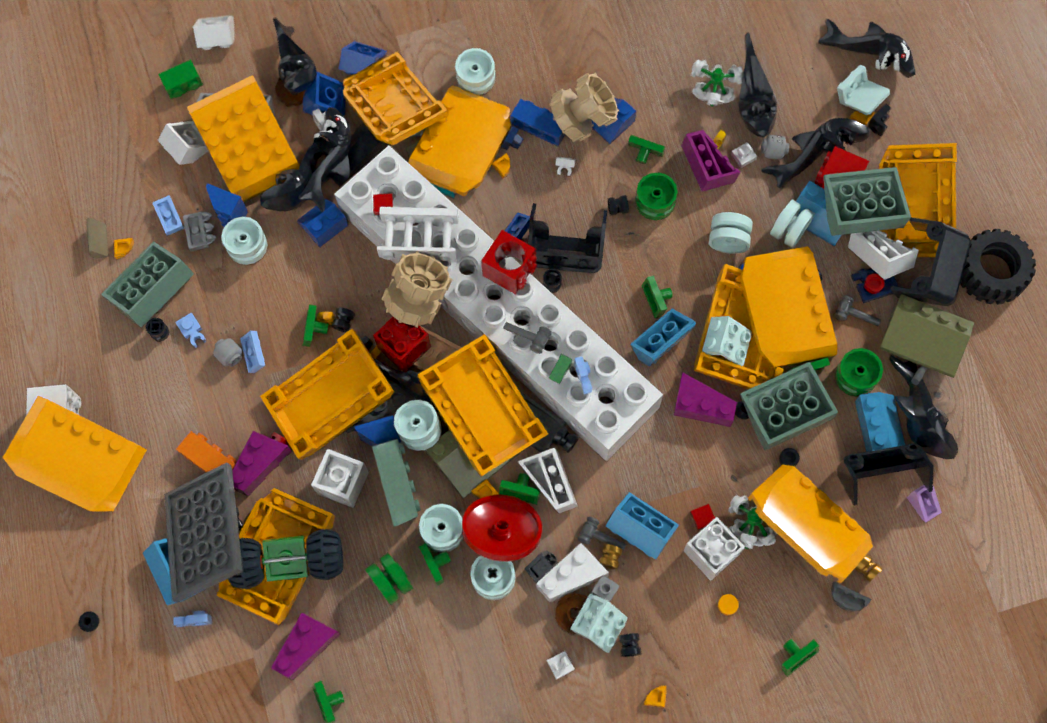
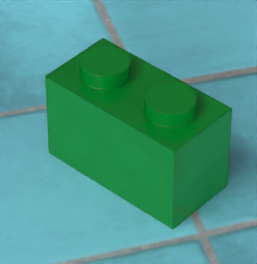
(180, 79)

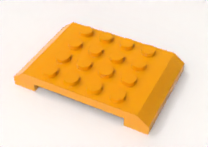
(243, 138)
(327, 395)
(481, 405)

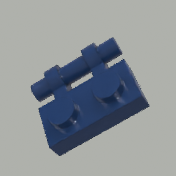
(864, 294)

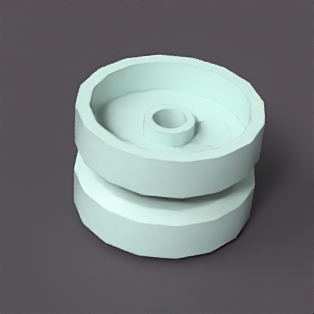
(475, 71)
(790, 223)
(730, 232)
(244, 240)
(418, 425)
(438, 539)
(492, 588)

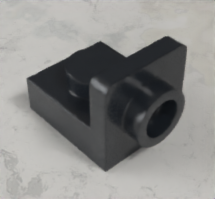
(878, 119)
(541, 565)

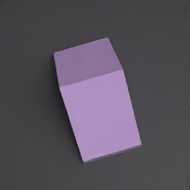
(925, 503)

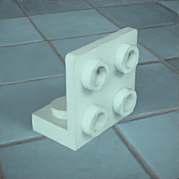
(599, 622)

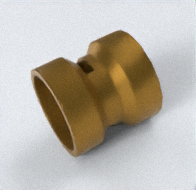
(610, 556)
(863, 566)

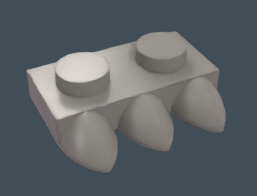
(197, 230)

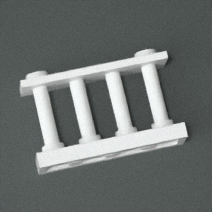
(409, 216)

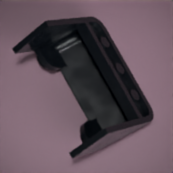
(567, 252)
(947, 268)
(884, 462)

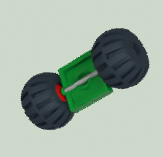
(288, 558)

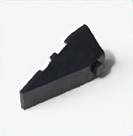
(362, 151)

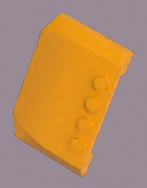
(392, 100)
(464, 144)
(929, 189)
(730, 301)
(788, 307)
(73, 457)
(273, 518)
(811, 522)

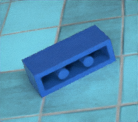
(536, 122)

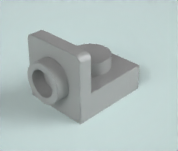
(605, 588)

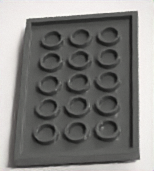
(202, 533)

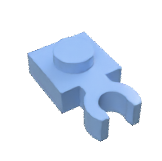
(190, 328)
(583, 369)
(197, 619)

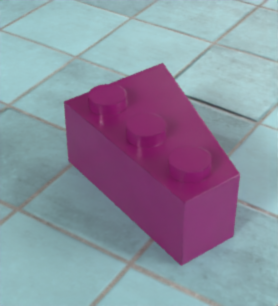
(707, 162)
(703, 403)
(257, 461)
(303, 645)

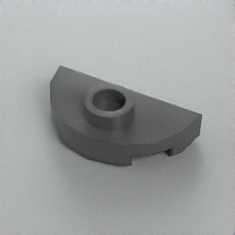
(848, 599)

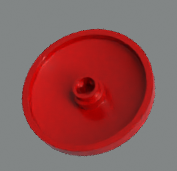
(501, 528)

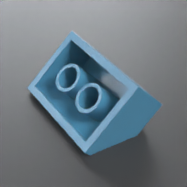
(814, 199)
(662, 336)
(879, 421)
(642, 525)
(158, 562)

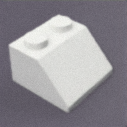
(214, 32)
(183, 142)

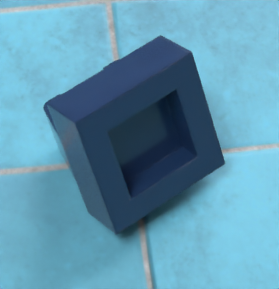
(512, 139)

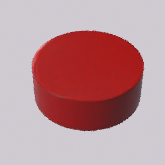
(874, 283)

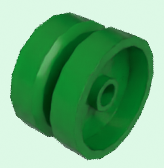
(656, 196)
(858, 372)
(389, 578)

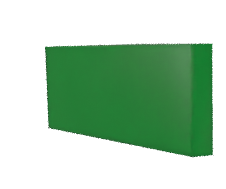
(560, 369)

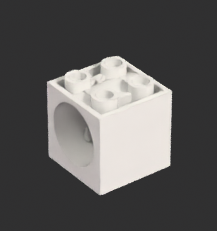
(58, 394)
(340, 478)
(713, 548)

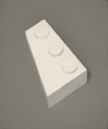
(882, 253)
(550, 477)
(571, 573)

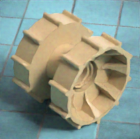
(592, 102)
(416, 289)

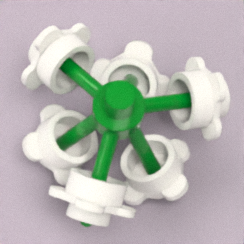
(716, 75)
(742, 528)

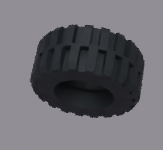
(1009, 249)

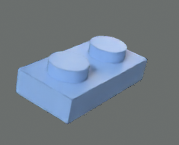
(168, 215)
(252, 351)

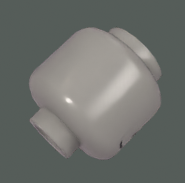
(774, 147)
(227, 352)

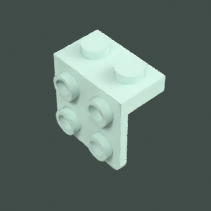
(861, 93)
(727, 339)

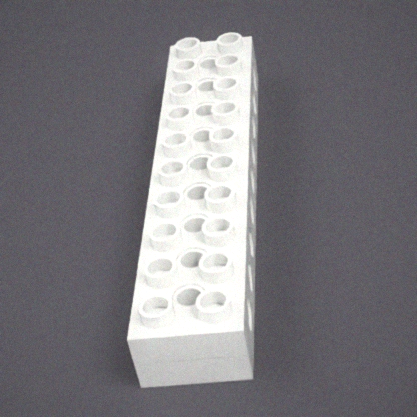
(468, 302)

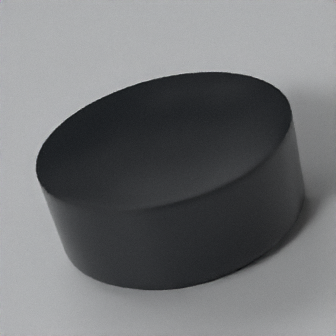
(789, 457)

